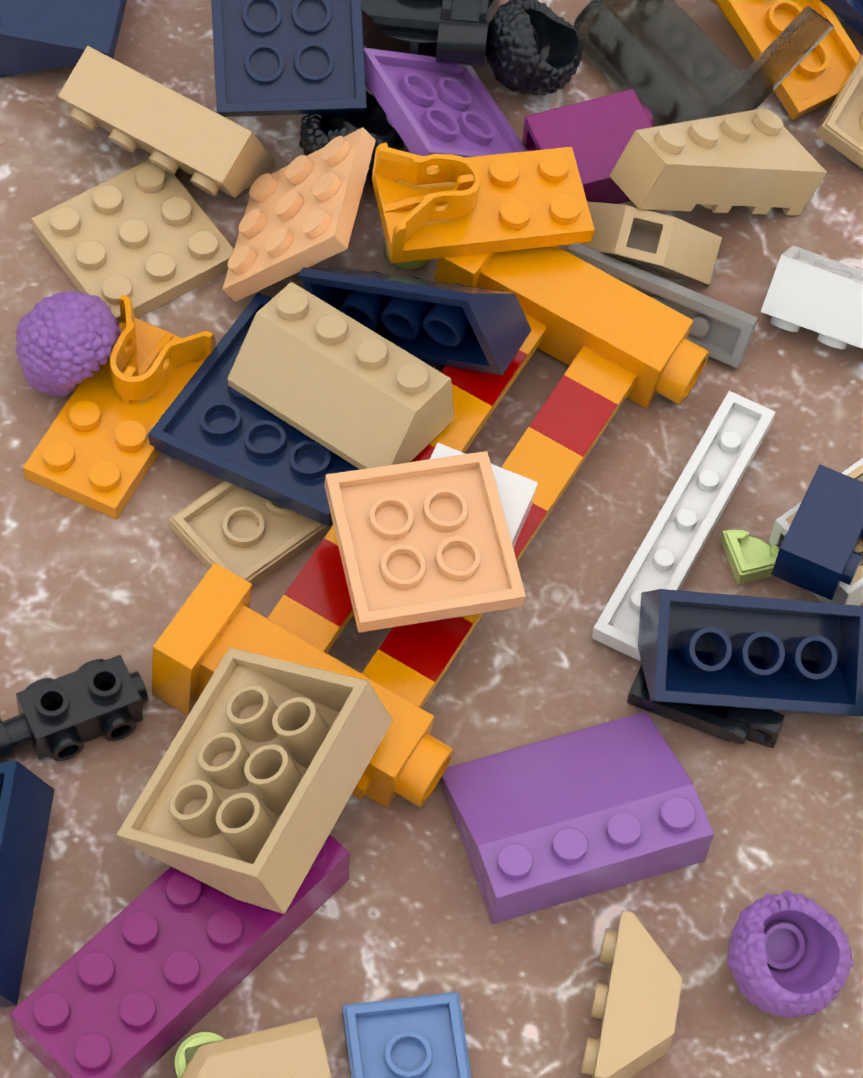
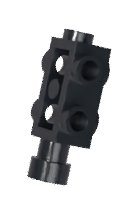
(74, 709)

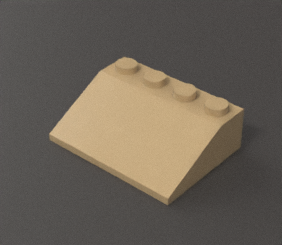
(258, 776)

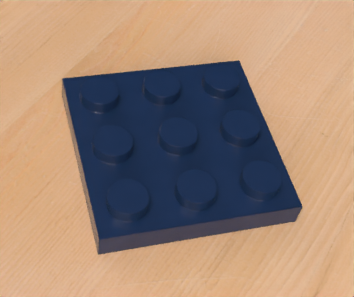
(288, 57)

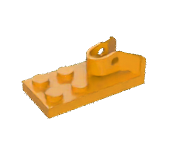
(822, 71)
(478, 203)
(100, 437)

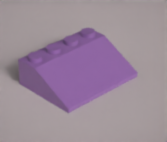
(575, 816)

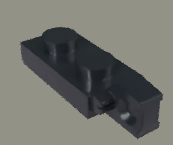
(719, 721)

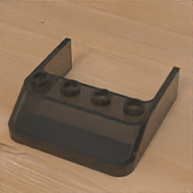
(678, 66)

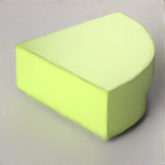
(748, 555)

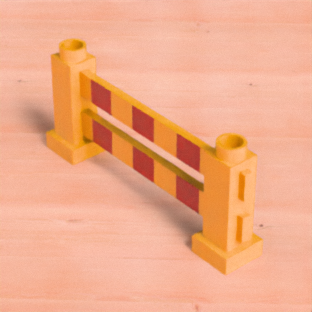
(615, 350)

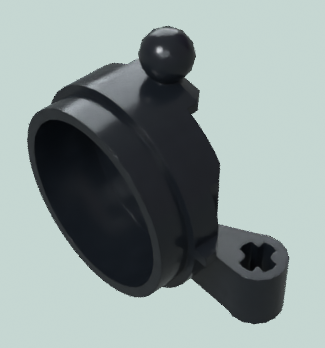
(435, 28)

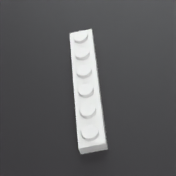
(686, 517)

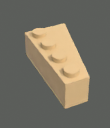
(719, 165)

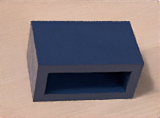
(824, 535)

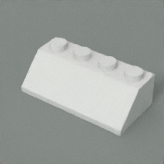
(817, 296)

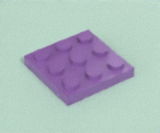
(438, 105)

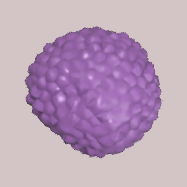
(65, 341)
(789, 955)

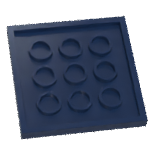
(242, 441)

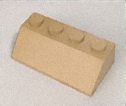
(164, 124)
(340, 382)

